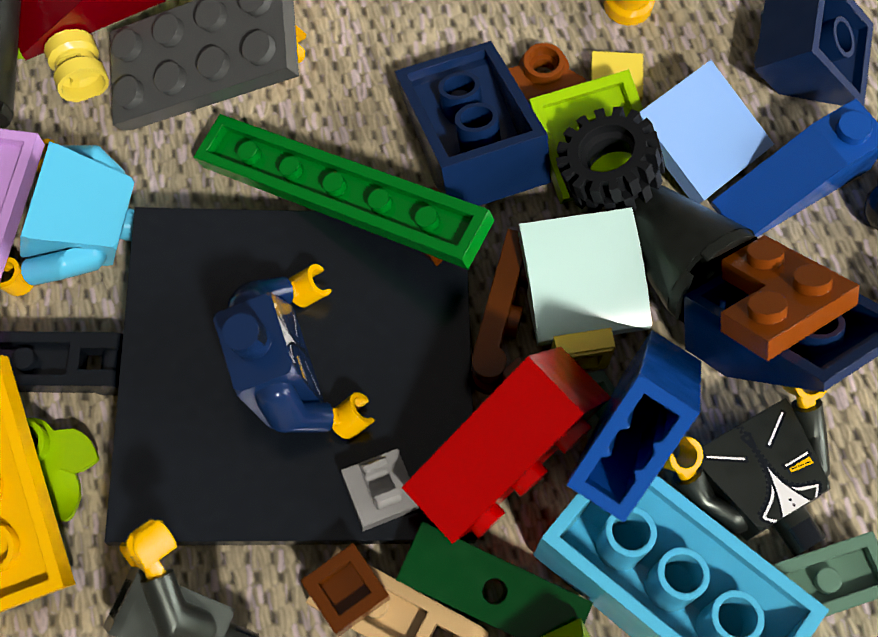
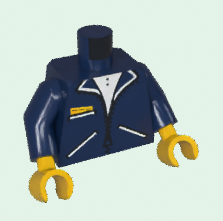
(272, 361)

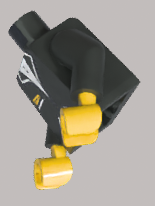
(762, 471)
(155, 603)

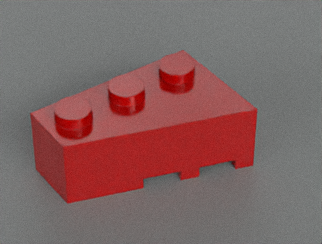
(505, 443)

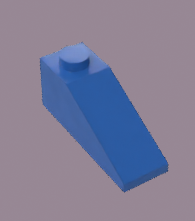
(804, 170)

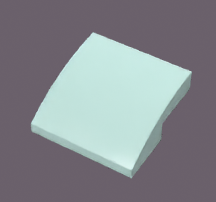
(585, 274)

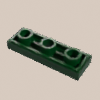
(460, 570)

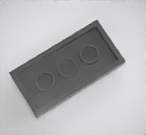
(199, 57)

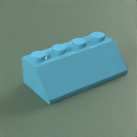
(673, 572)

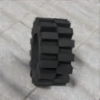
(606, 136)

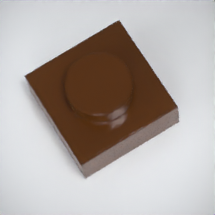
(345, 589)

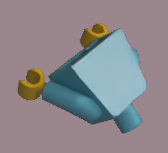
(72, 217)

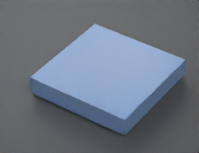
(705, 132)

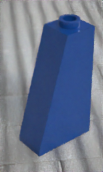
(639, 426)

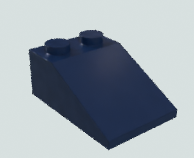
(475, 125)
(810, 364)

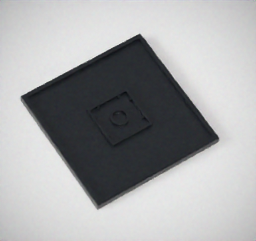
(201, 455)

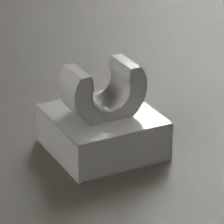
(377, 490)

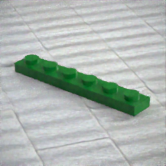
(347, 190)

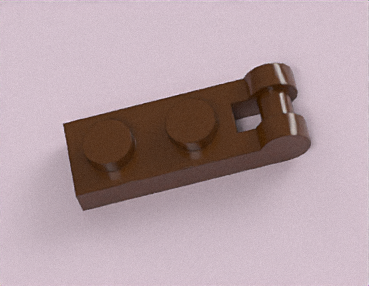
(500, 317)

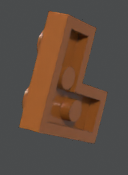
(785, 298)

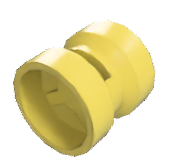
(76, 65)

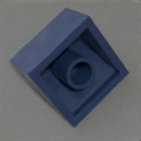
(815, 49)

